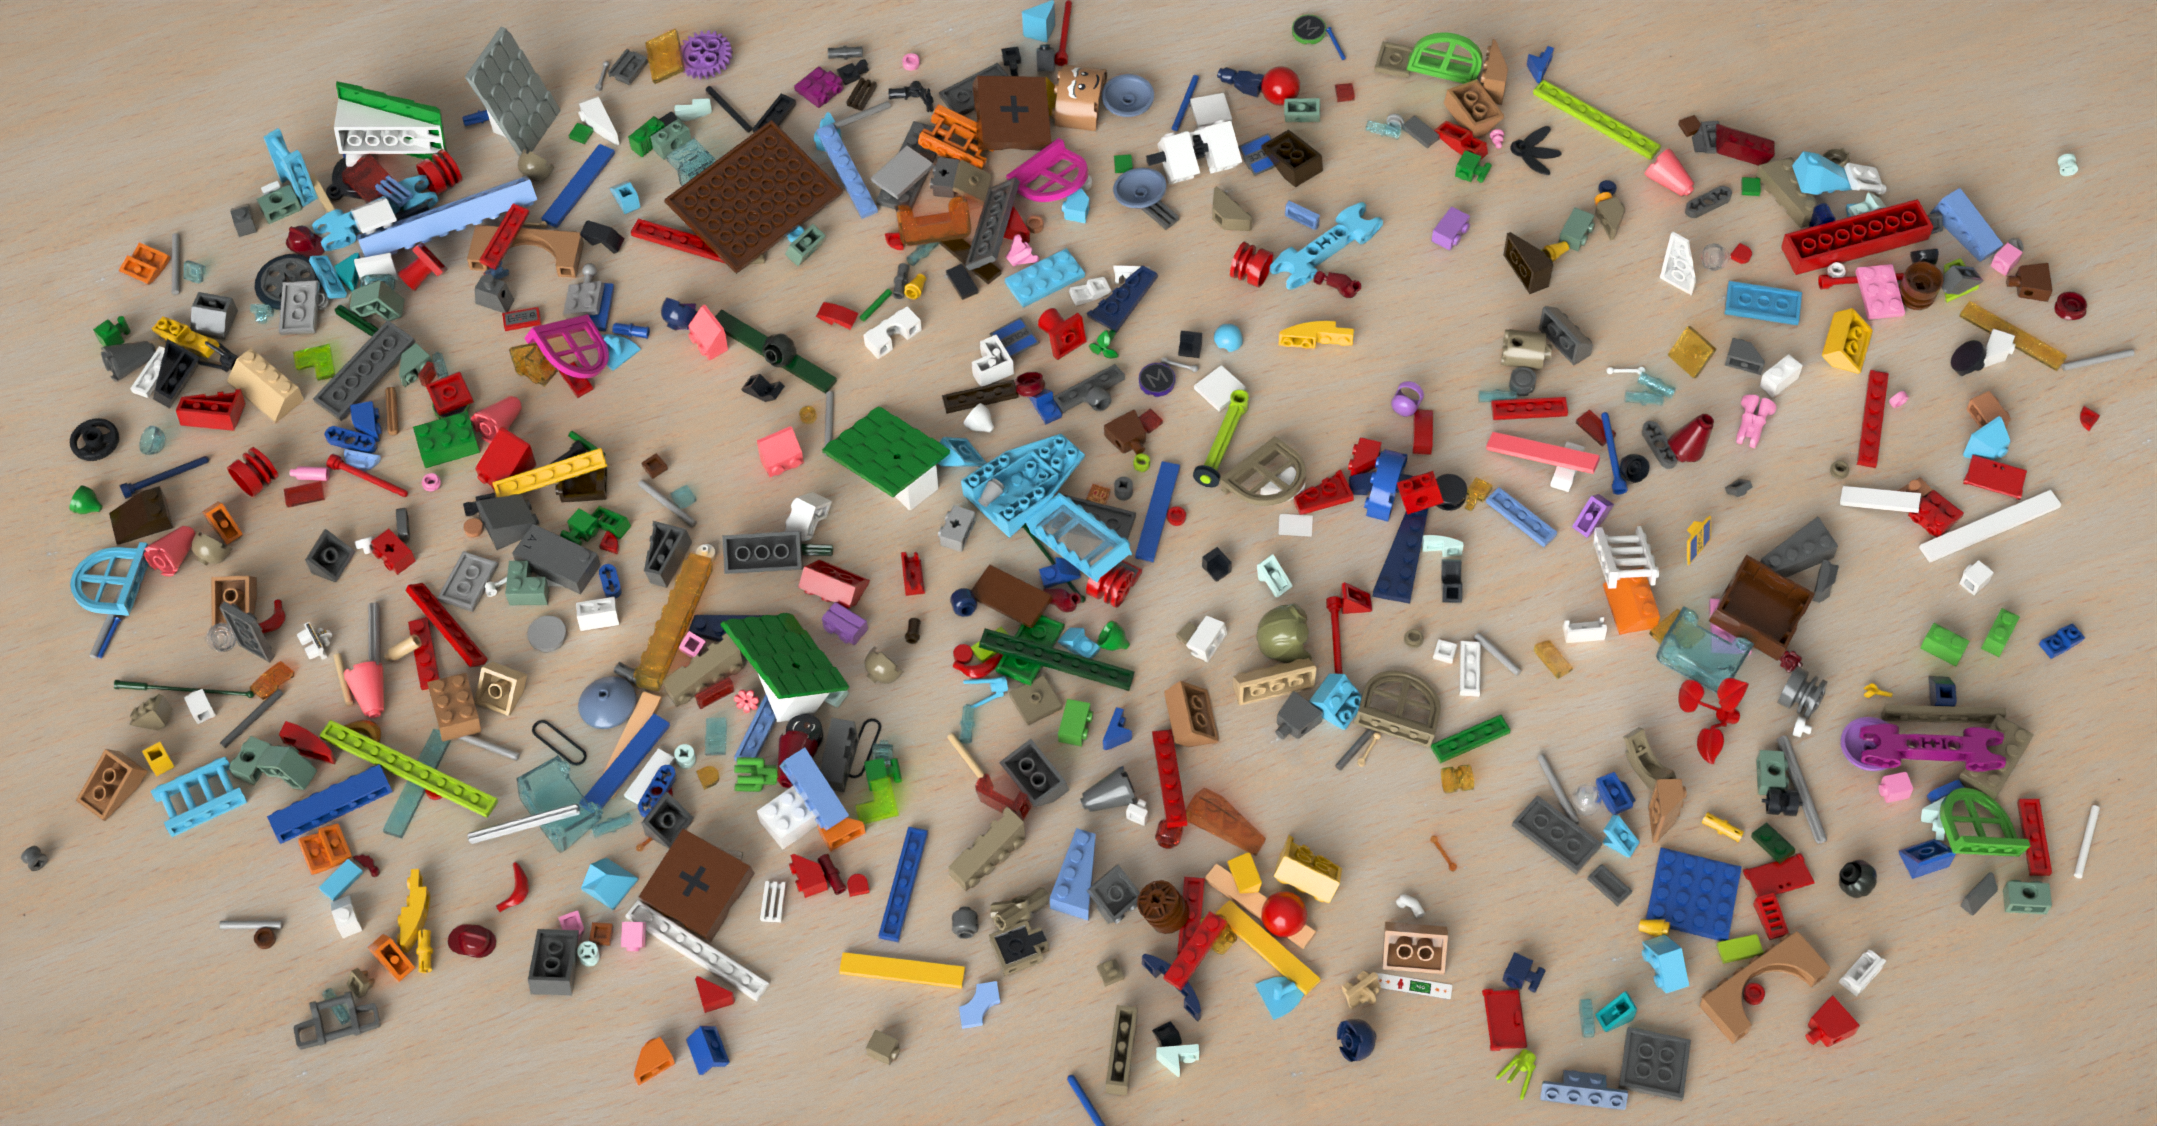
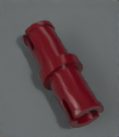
(831, 874)

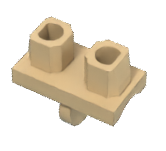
(1363, 991)

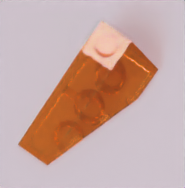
(1221, 819)

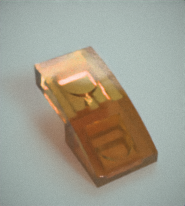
(271, 679)

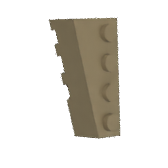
(1782, 182)
(704, 671)
(988, 850)

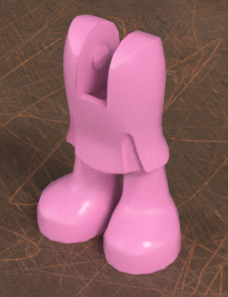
(1753, 424)

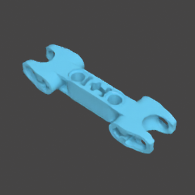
(343, 226)
(1303, 263)

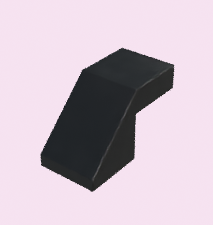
(597, 233)
(760, 388)
(1451, 580)

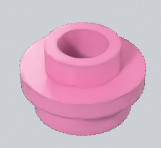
(429, 478)

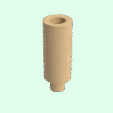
(403, 648)

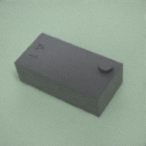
(762, 552)
(557, 558)

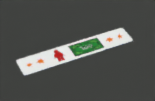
(1415, 986)

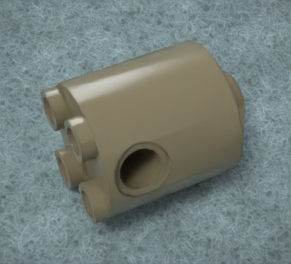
(1525, 349)

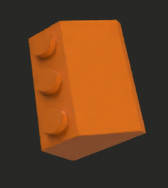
(1632, 604)

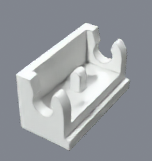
(597, 613)
(1584, 631)
(1207, 638)
(1862, 972)

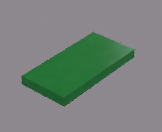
(1044, 632)

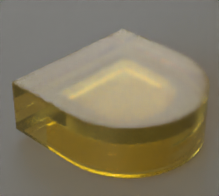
(708, 776)

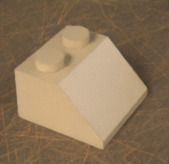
(500, 688)

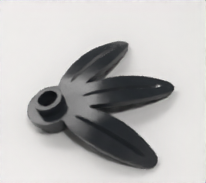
(1528, 152)
(338, 184)

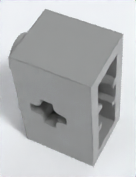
(957, 528)

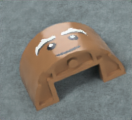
(1078, 97)

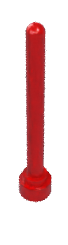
(1061, 56)
(1827, 281)
(335, 462)
(1334, 604)

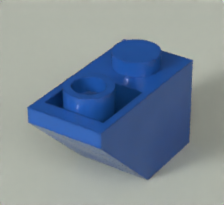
(365, 419)

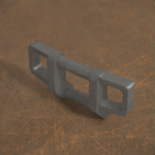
(323, 1037)

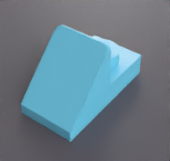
(1076, 642)
(1620, 837)

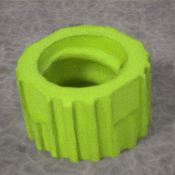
(1141, 457)

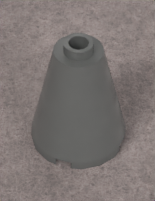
(126, 357)
(1110, 792)

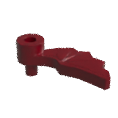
(368, 862)

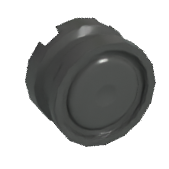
(1523, 381)

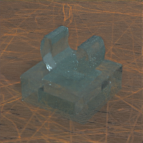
(194, 271)
(261, 312)
(883, 750)

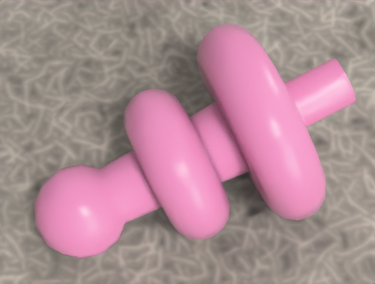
(1497, 137)

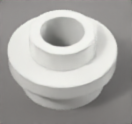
(1836, 270)

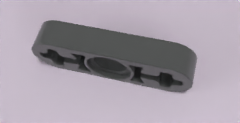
(1705, 208)
(1659, 436)

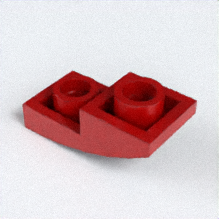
(835, 313)

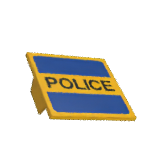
(1699, 538)

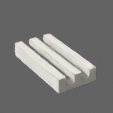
(775, 885)

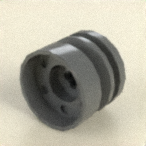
(1802, 692)

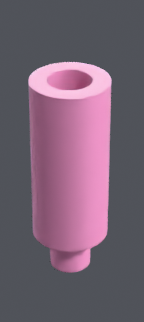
(311, 473)

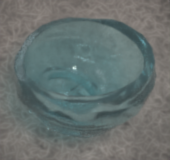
(152, 440)

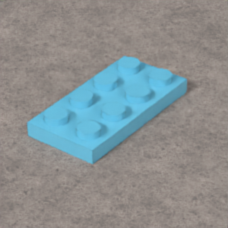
(1044, 277)

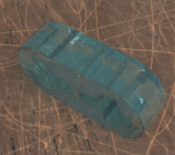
(388, 279)
(1586, 1018)

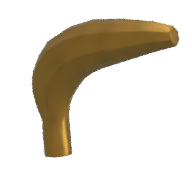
(366, 727)

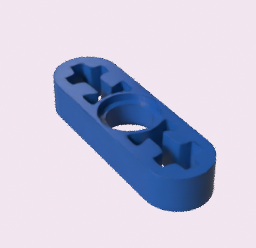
(344, 434)
(657, 781)

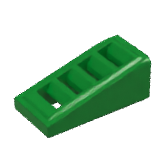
(619, 528)

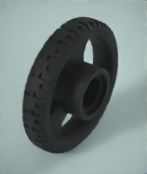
(94, 439)

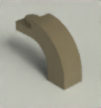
(1643, 759)

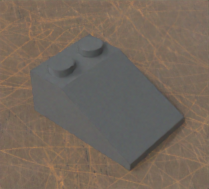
(553, 962)

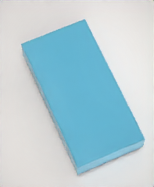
(341, 880)

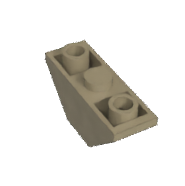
(1229, 213)
(152, 714)

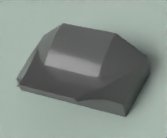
(1705, 138)
(1825, 580)

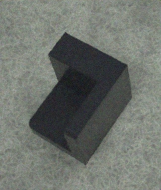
(1190, 344)
(1216, 564)

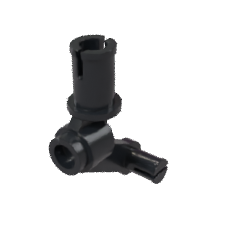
(914, 90)

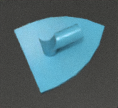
(619, 350)
(1279, 995)

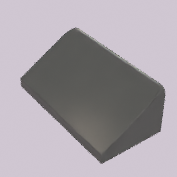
(1980, 894)

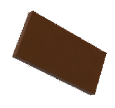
(1011, 596)

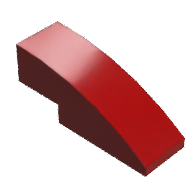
(1461, 139)
(1423, 432)
(306, 742)

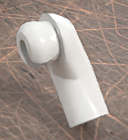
(1413, 903)

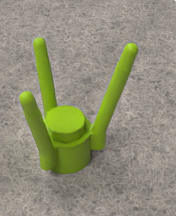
(1523, 1062)

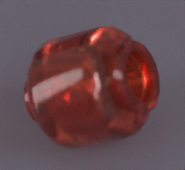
(1168, 837)

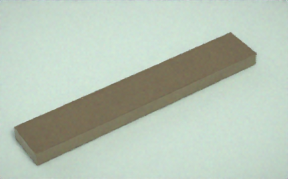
(1941, 714)

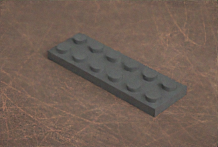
(911, 140)
(992, 224)
(364, 370)

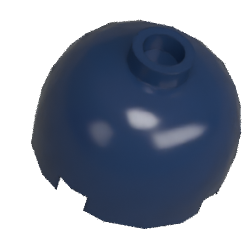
(677, 314)
(1357, 1039)

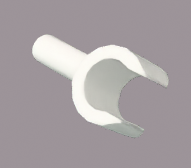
(491, 587)

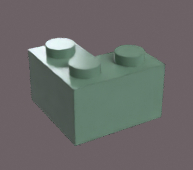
(377, 299)
(523, 588)
(287, 765)

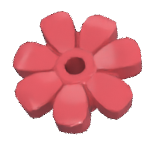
(746, 700)

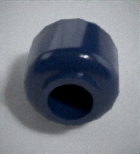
(963, 602)

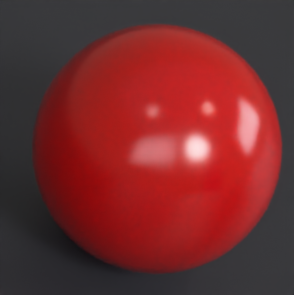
(1280, 84)
(1284, 914)

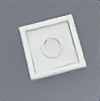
(1210, 109)
(376, 265)
(1218, 387)

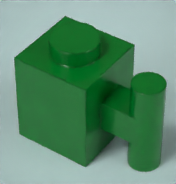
(1470, 166)
(110, 334)
(581, 525)
(876, 769)

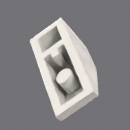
(597, 118)

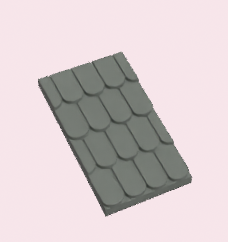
(512, 93)

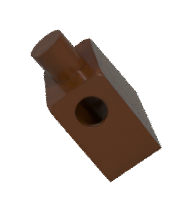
(2032, 282)
(1126, 433)

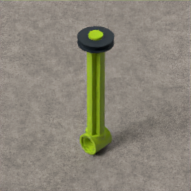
(1208, 473)

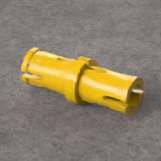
(1723, 827)
(424, 951)

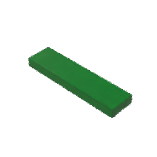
(1470, 738)

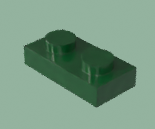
(1773, 843)

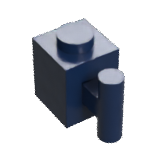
(1520, 971)

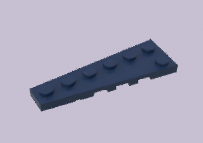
(1401, 564)

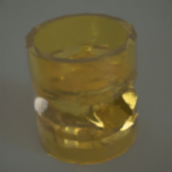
(1456, 779)

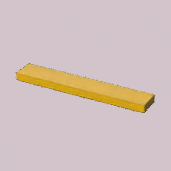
(551, 473)
(1269, 948)
(902, 970)

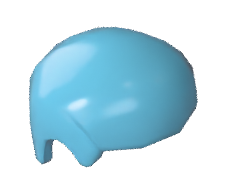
(1228, 337)

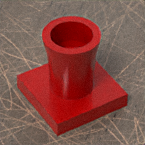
(421, 267)
(1063, 334)

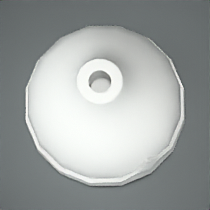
(979, 419)

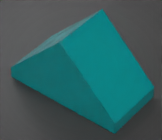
(347, 271)
(1617, 1012)

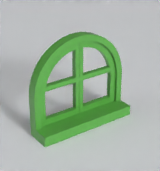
(1444, 68)
(1981, 843)

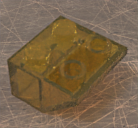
(532, 363)

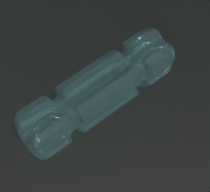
(440, 365)
(338, 1010)

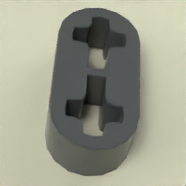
(403, 524)

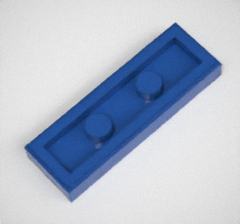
(601, 319)

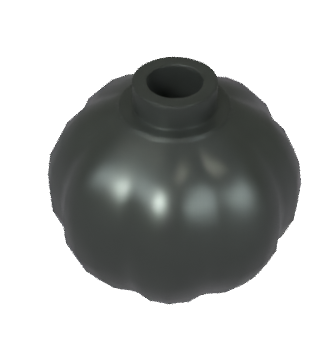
(779, 346)
(1857, 878)

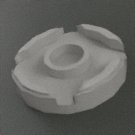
(547, 633)

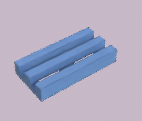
(380, 188)
(1302, 215)

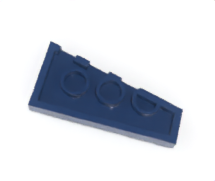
(1123, 300)
(709, 625)

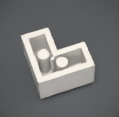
(994, 362)
(806, 513)

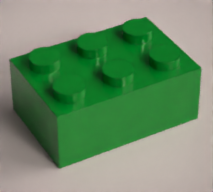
(446, 439)

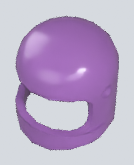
(1402, 404)

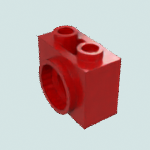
(1420, 492)

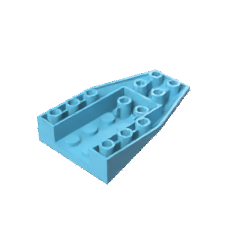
(1029, 477)

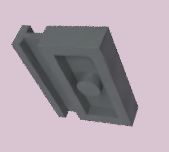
(628, 67)

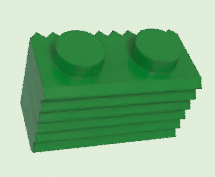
(640, 139)

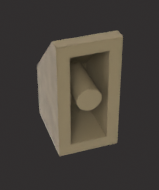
(1610, 215)

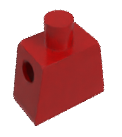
(1831, 1024)

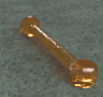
(640, 847)
(1452, 866)

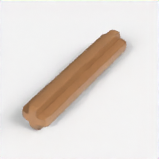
(391, 409)

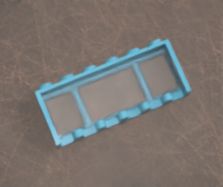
(1078, 536)

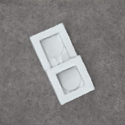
(1091, 291)

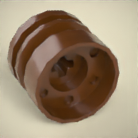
(1920, 285)
(1163, 907)

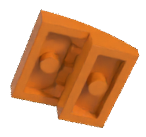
(145, 263)
(324, 849)

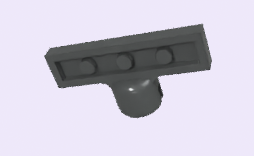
(1091, 390)

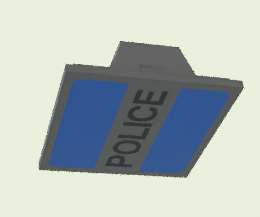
(1254, 156)
(1016, 337)

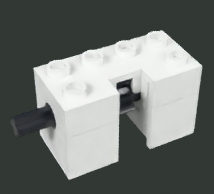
(1181, 150)

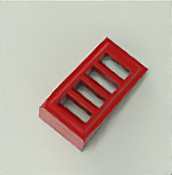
(1774, 905)

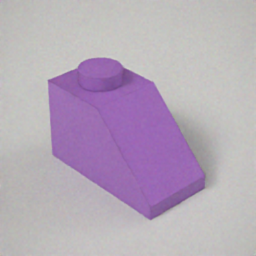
(1592, 515)

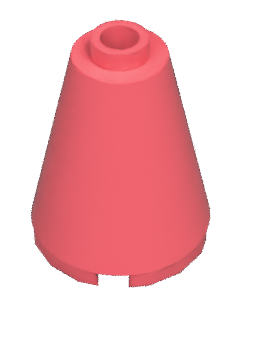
(1670, 173)
(495, 416)
(170, 550)
(367, 687)

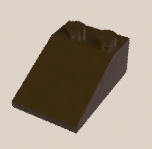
(1293, 158)
(1528, 263)
(141, 516)

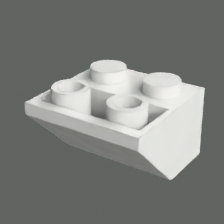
(373, 216)

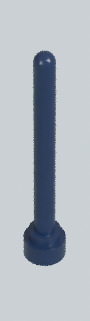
(129, 489)

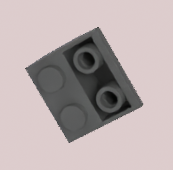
(212, 315)

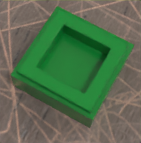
(581, 133)
(1123, 163)
(1750, 186)

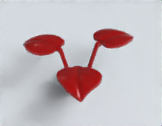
(1730, 694)

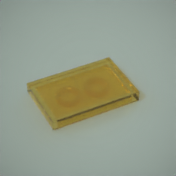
(665, 56)

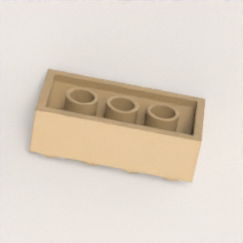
(264, 385)
(1274, 681)

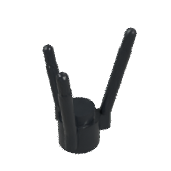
(227, 358)

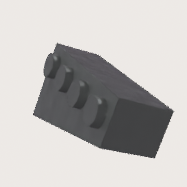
(1802, 550)

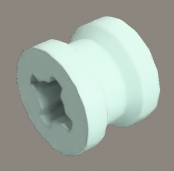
(2067, 164)
(682, 760)
(585, 949)

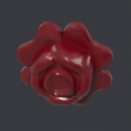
(1790, 661)

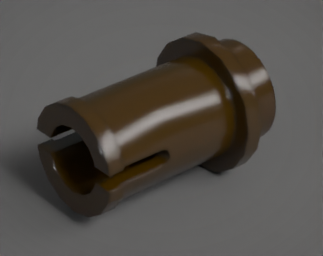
(912, 635)

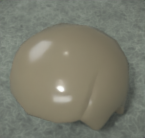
(1838, 156)

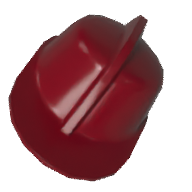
(304, 241)
(472, 940)

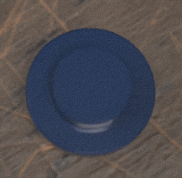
(1607, 186)

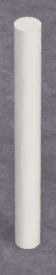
(2086, 841)

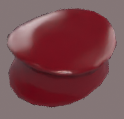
(2070, 306)
(1029, 384)

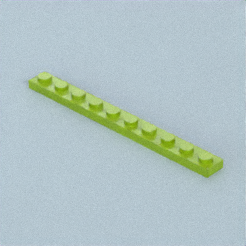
(409, 768)

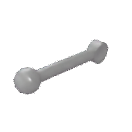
(598, 87)
(1194, 368)

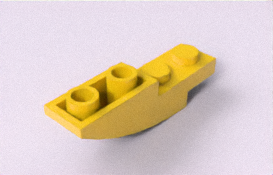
(1309, 333)
(184, 337)
(415, 914)

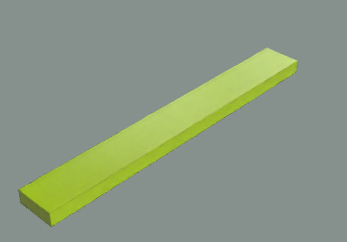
(1597, 119)

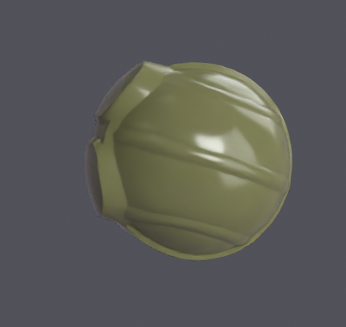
(1284, 633)

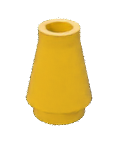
(1555, 250)
(914, 287)
(1655, 927)

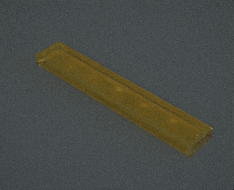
(2024, 342)

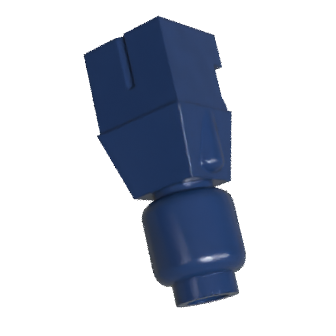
(1243, 80)

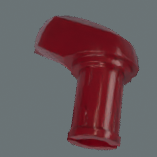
(1341, 282)
(1063, 600)

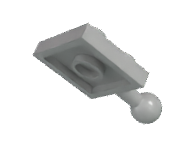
(584, 297)

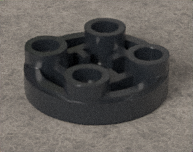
(1969, 357)

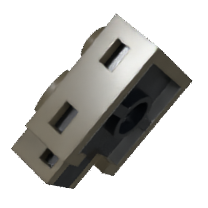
(1018, 947)

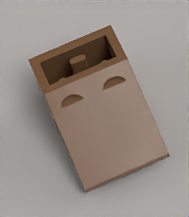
(1495, 74)

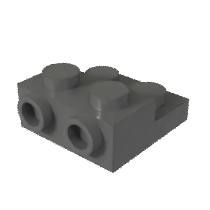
(1114, 895)

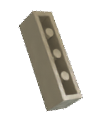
(1121, 1050)

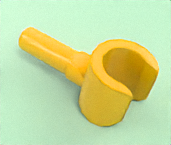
(1872, 689)

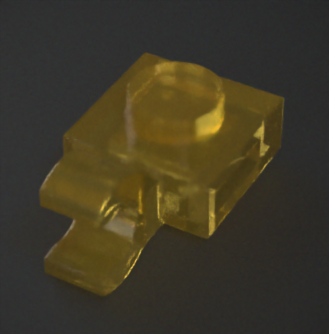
(1477, 491)

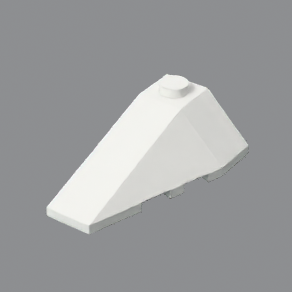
(1678, 264)

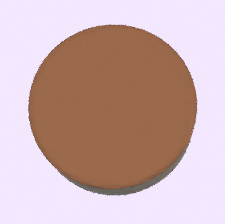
(1035, 224)
(473, 527)

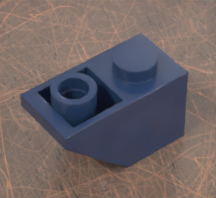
(1942, 691)

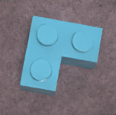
(1667, 961)

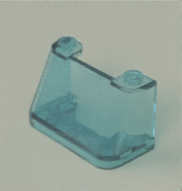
(1701, 653)
(551, 788)

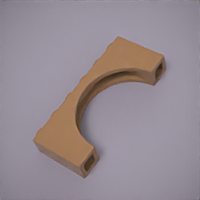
(563, 245)
(1790, 956)

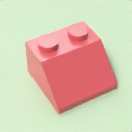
(707, 334)
(780, 452)

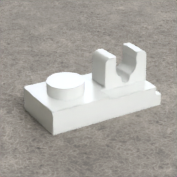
(1124, 271)

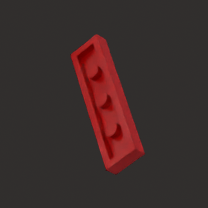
(504, 236)
(1529, 408)
(424, 655)
(2033, 830)
(1193, 894)
(1195, 950)

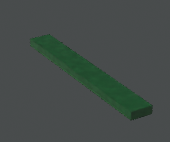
(755, 340)
(1056, 659)

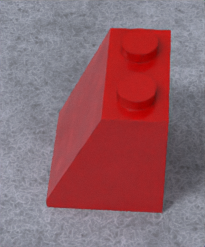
(505, 458)

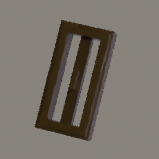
(850, 103)

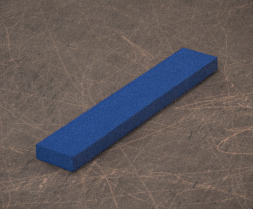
(578, 185)
(1157, 511)
(627, 760)
(903, 884)

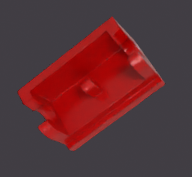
(912, 574)

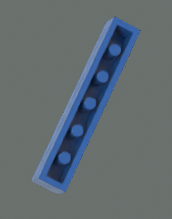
(329, 804)

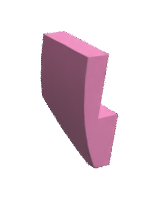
(572, 922)

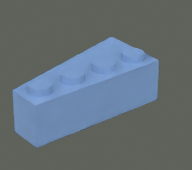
(1967, 225)
(814, 789)
(1075, 877)

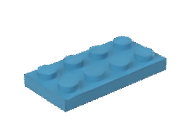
(1763, 303)

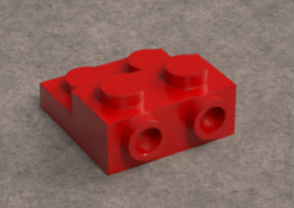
(1936, 514)

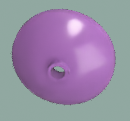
(1853, 745)

